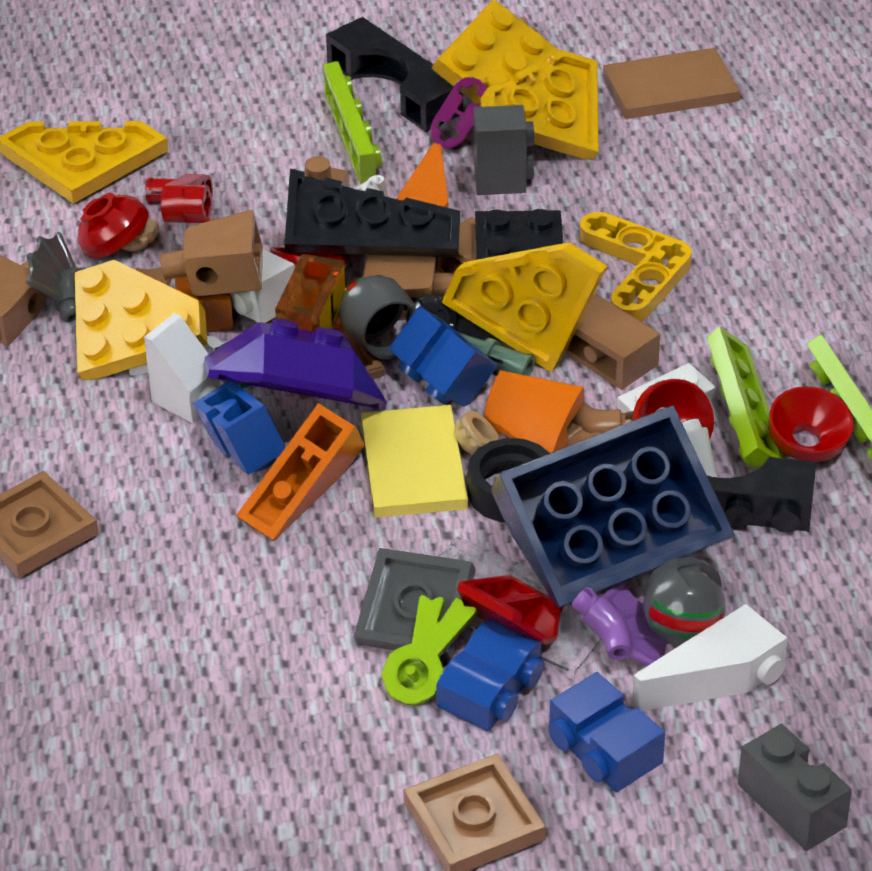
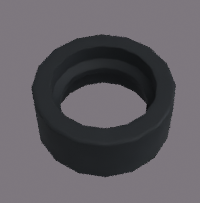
(493, 458)

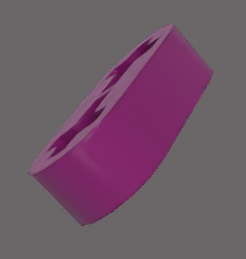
(451, 107)

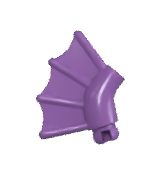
(620, 624)

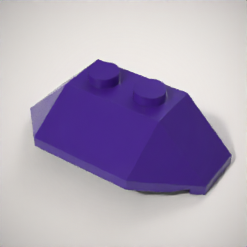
(296, 362)

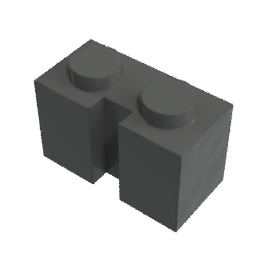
(501, 149)
(800, 797)

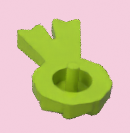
(415, 668)

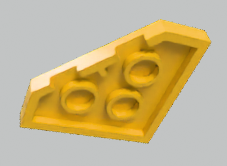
(558, 99)
(82, 156)
(528, 297)
(118, 310)

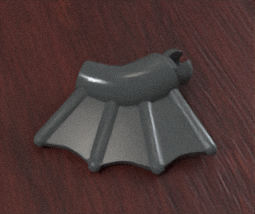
(54, 274)

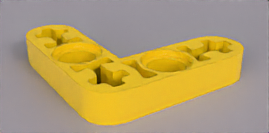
(612, 234)

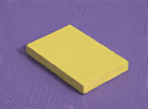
(413, 461)

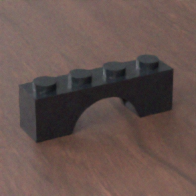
(371, 52)
(772, 496)

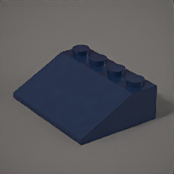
(611, 506)

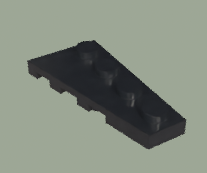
(353, 221)

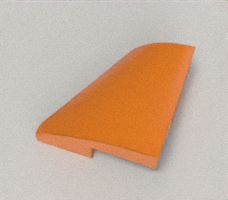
(533, 408)

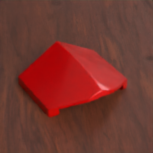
(513, 605)

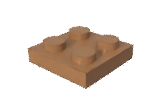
(40, 524)
(474, 814)

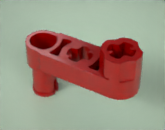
(182, 199)

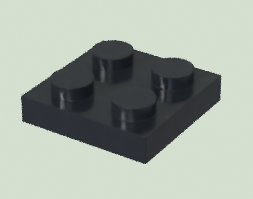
(515, 231)

